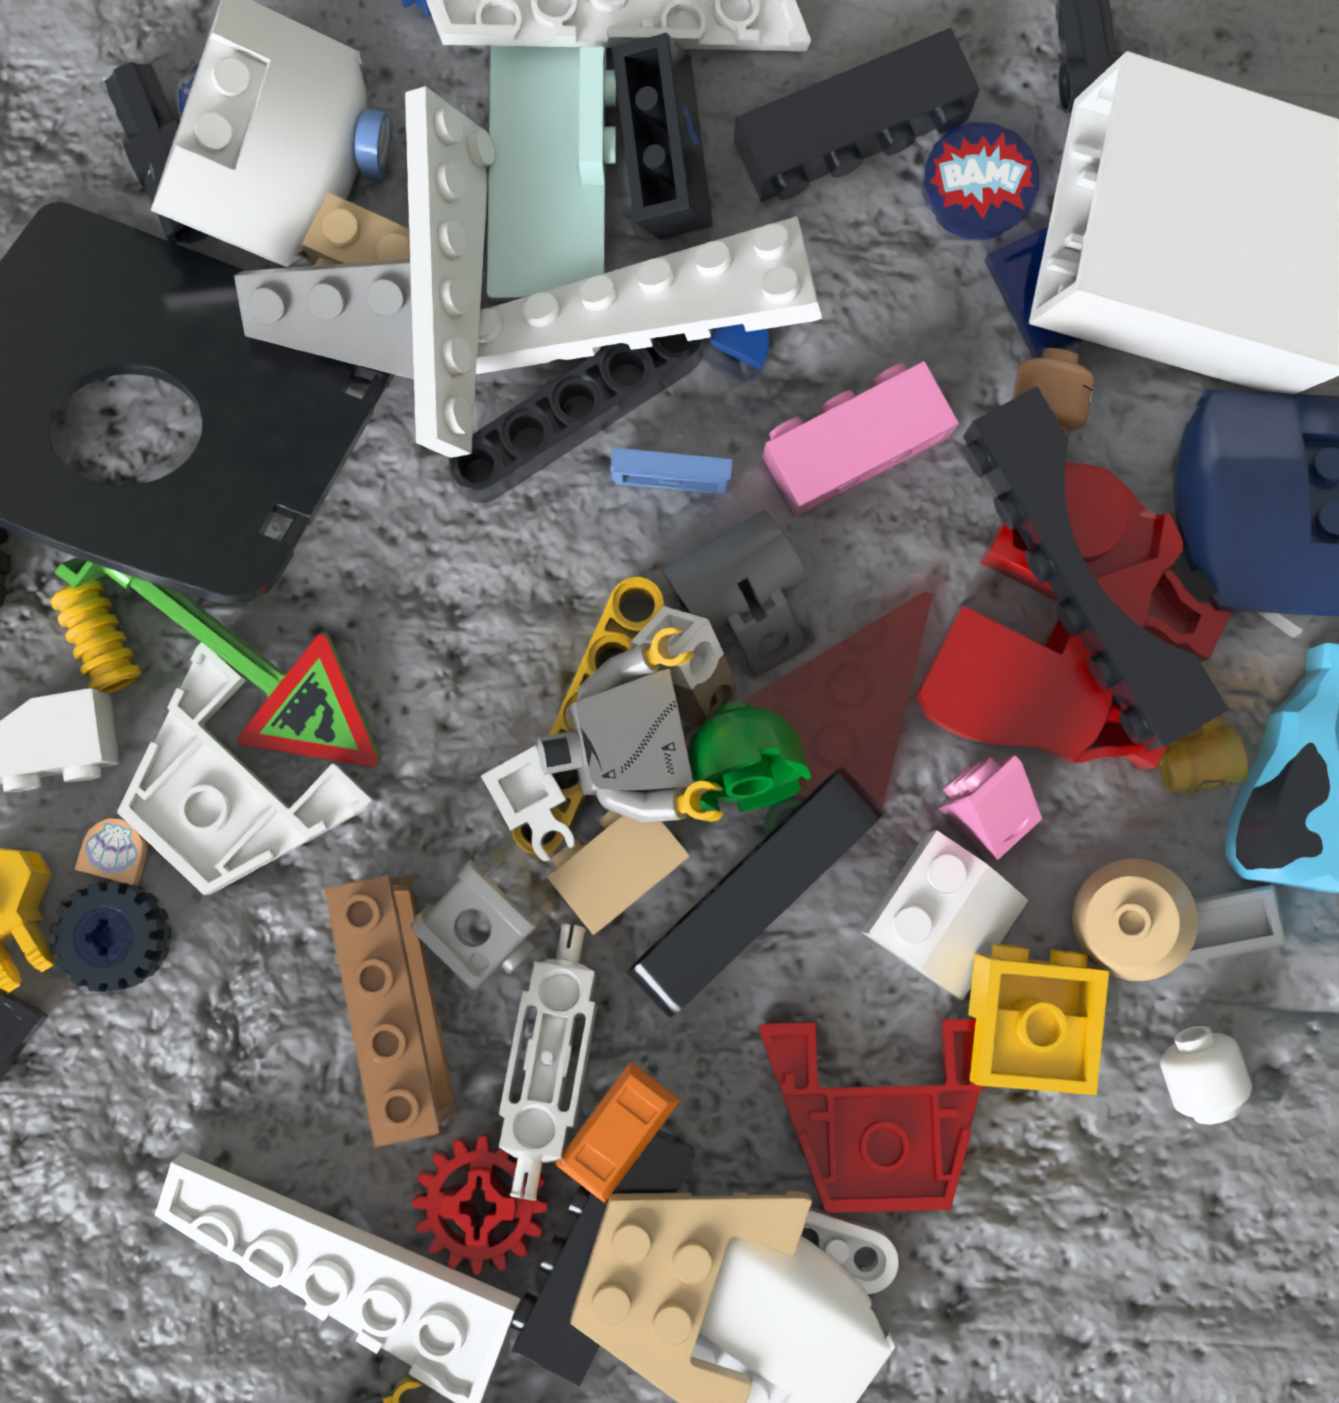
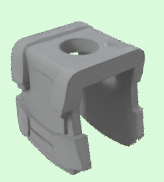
(509, 924)

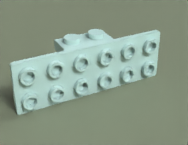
(547, 167)

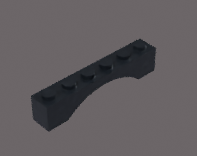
(1156, 684)

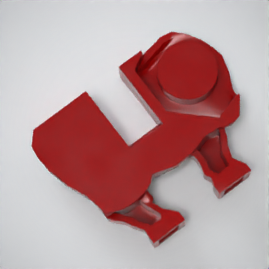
(1029, 695)

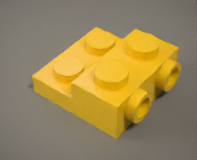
(1037, 1020)

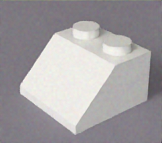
(944, 912)

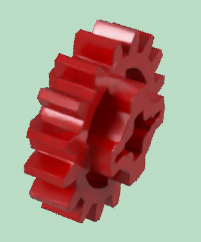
(453, 1204)

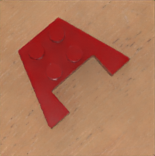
(878, 1143)

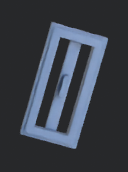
(671, 471)

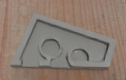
(334, 311)

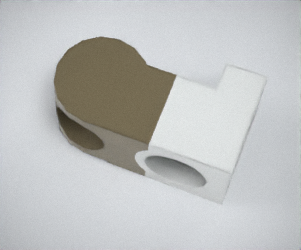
(706, 679)

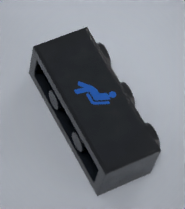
(662, 136)

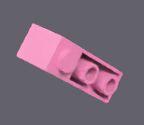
(992, 805)

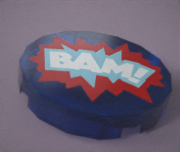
(980, 180)

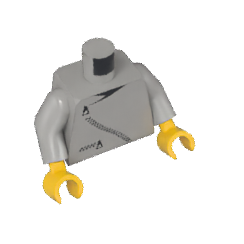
(631, 738)

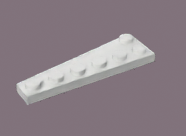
(389, 1295)

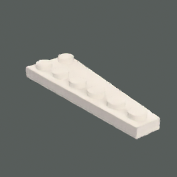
(447, 231)
(741, 279)

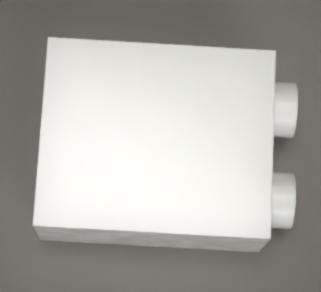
(1197, 228)

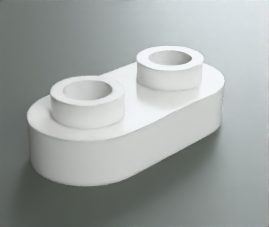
(841, 1240)

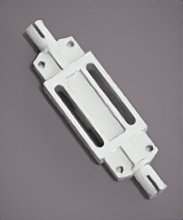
(535, 1126)

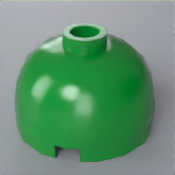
(749, 755)

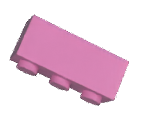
(858, 436)

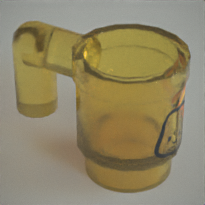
(1205, 759)

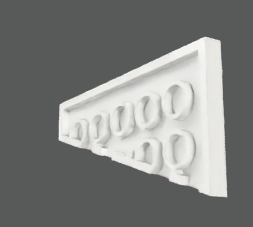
(612, 23)

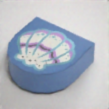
(373, 142)

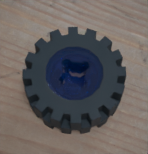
(134, 935)

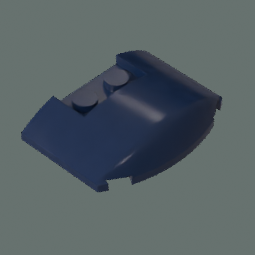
(1262, 500)

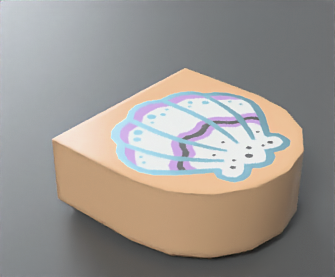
(113, 852)

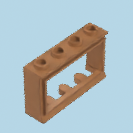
(391, 1008)

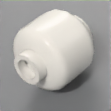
(1206, 1075)

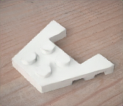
(208, 806)

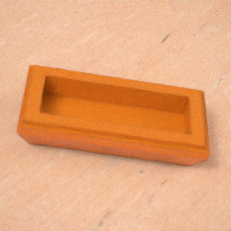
(617, 1132)

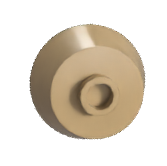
(1135, 919)

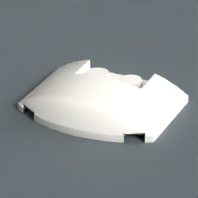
(264, 132)
(792, 1325)

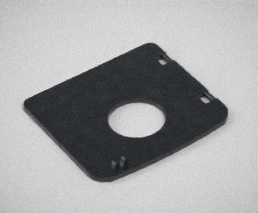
(276, 423)

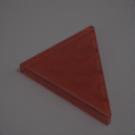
(852, 699)

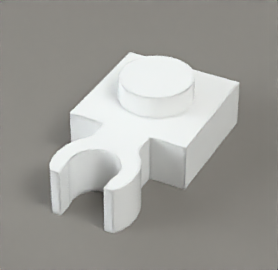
(528, 797)

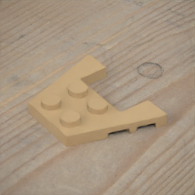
(657, 1274)

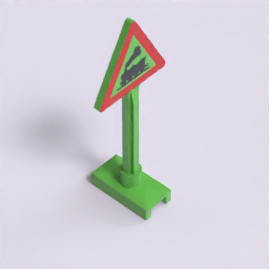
(305, 710)

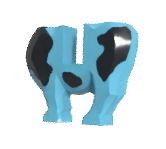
(1288, 808)

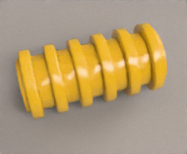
(95, 637)

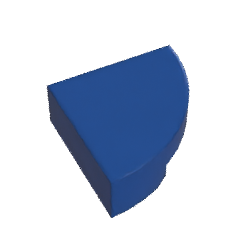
(745, 346)

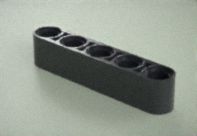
(562, 431)
(756, 892)

